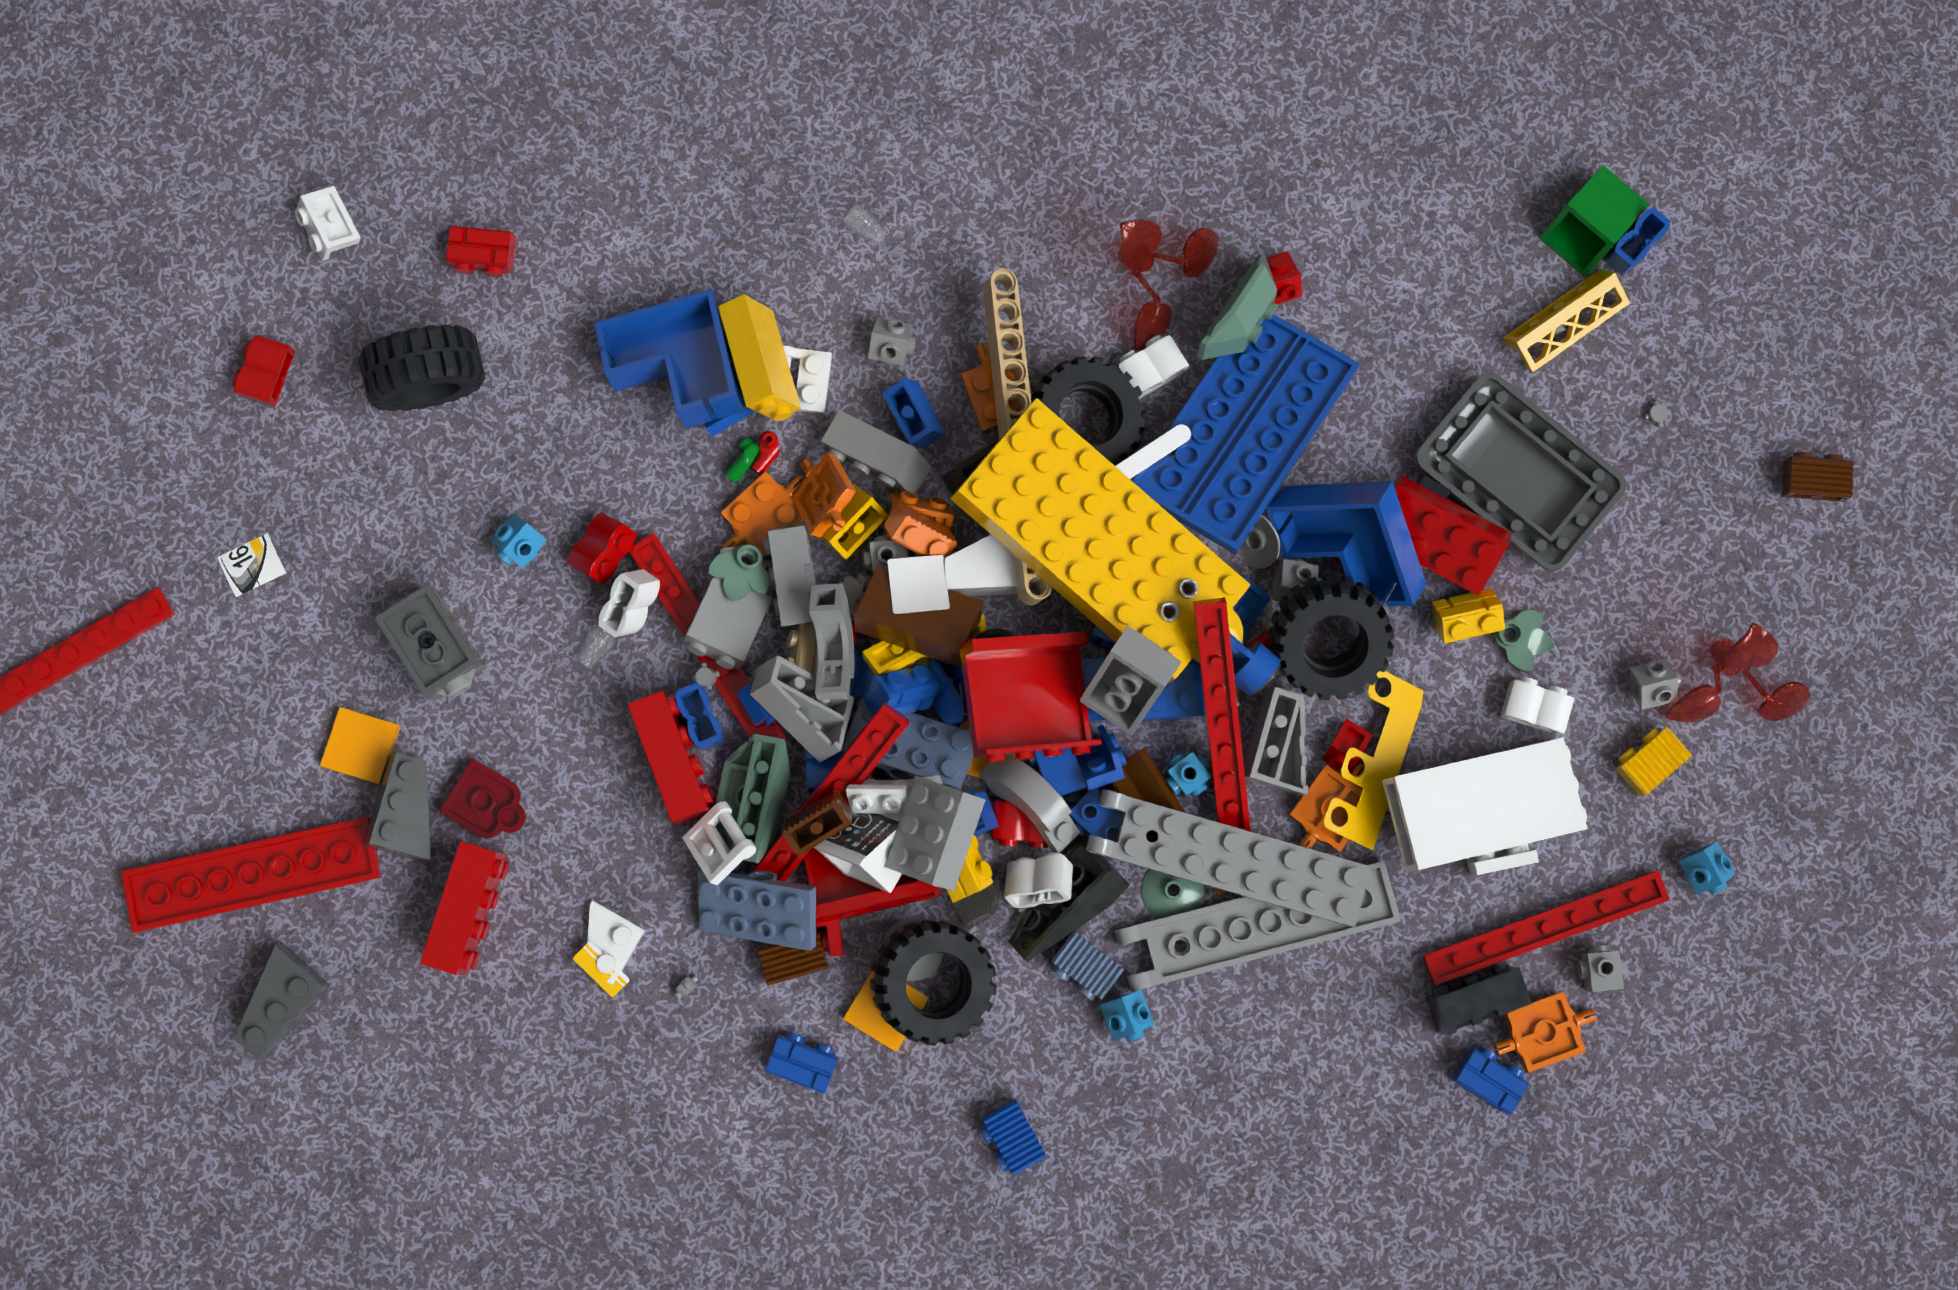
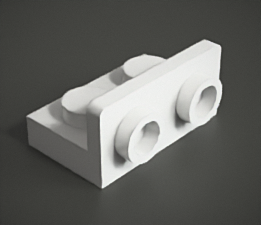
(326, 222)
(879, 796)
(1502, 860)

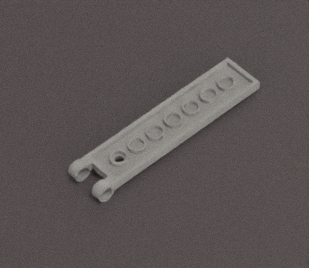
(1234, 860)
(1246, 931)

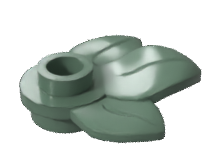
(739, 576)
(1527, 640)

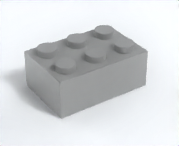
(1130, 680)
(934, 833)

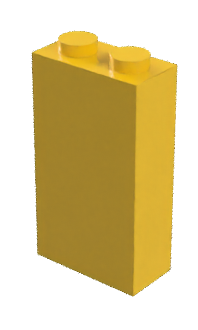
(759, 358)

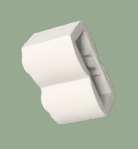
(1154, 365)
(629, 603)
(1537, 706)
(1038, 880)

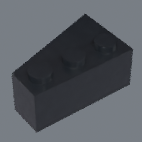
(1477, 999)

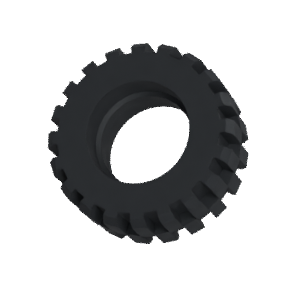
(421, 367)
(1111, 389)
(1339, 674)
(966, 1006)

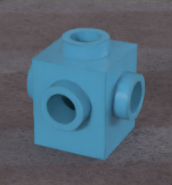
(517, 541)
(1177, 780)
(1707, 869)
(1127, 1016)

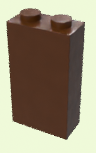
(925, 632)

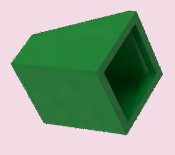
(1593, 221)

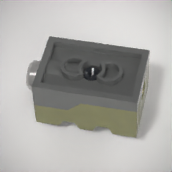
(431, 644)

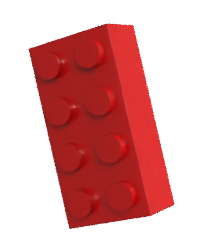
(1451, 537)
(670, 757)
(464, 909)

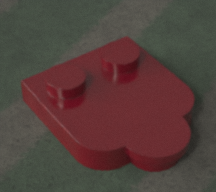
(485, 802)

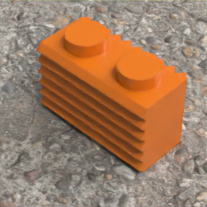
(919, 532)

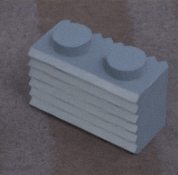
(1086, 966)

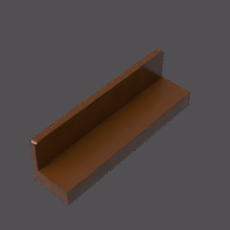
(1147, 784)

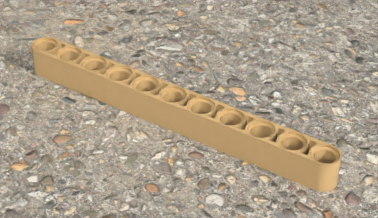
(1006, 390)

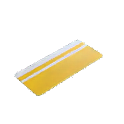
(587, 960)

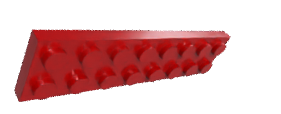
(249, 875)

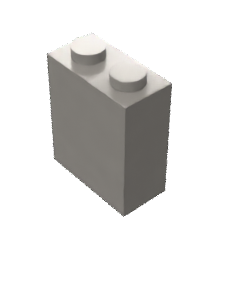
(725, 627)

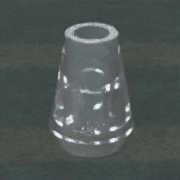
(864, 224)
(595, 646)

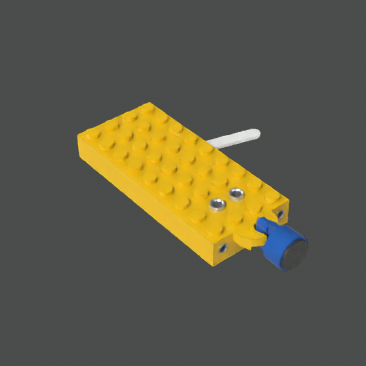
(1106, 538)

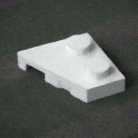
(613, 937)

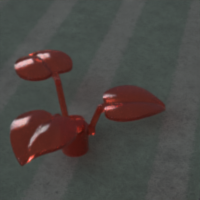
(1137, 253)
(1754, 650)

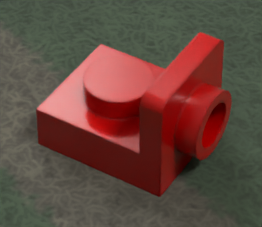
(1347, 737)
(832, 938)

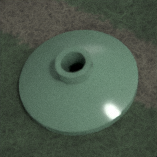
(1162, 904)

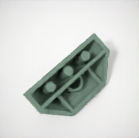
(1243, 313)
(756, 789)

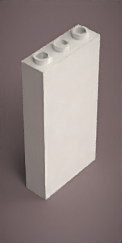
(1485, 804)

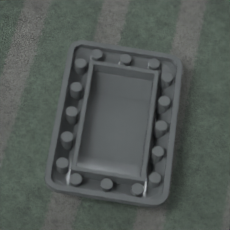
(1521, 471)

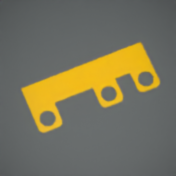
(1366, 818)

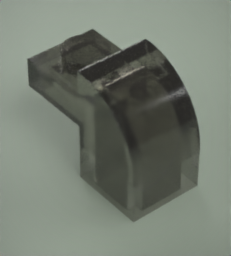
(978, 906)

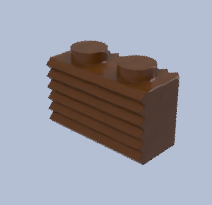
(1817, 477)
(817, 822)
(786, 963)

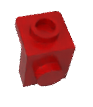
(1286, 277)

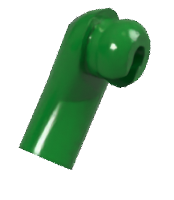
(744, 460)

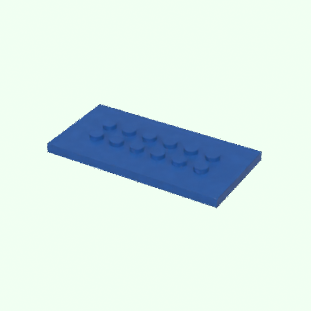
(1247, 431)

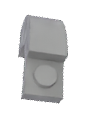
(835, 641)
(1035, 797)

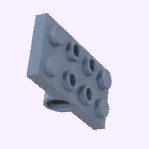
(921, 749)
(759, 909)

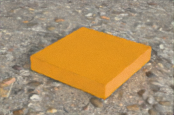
(360, 745)
(868, 1018)

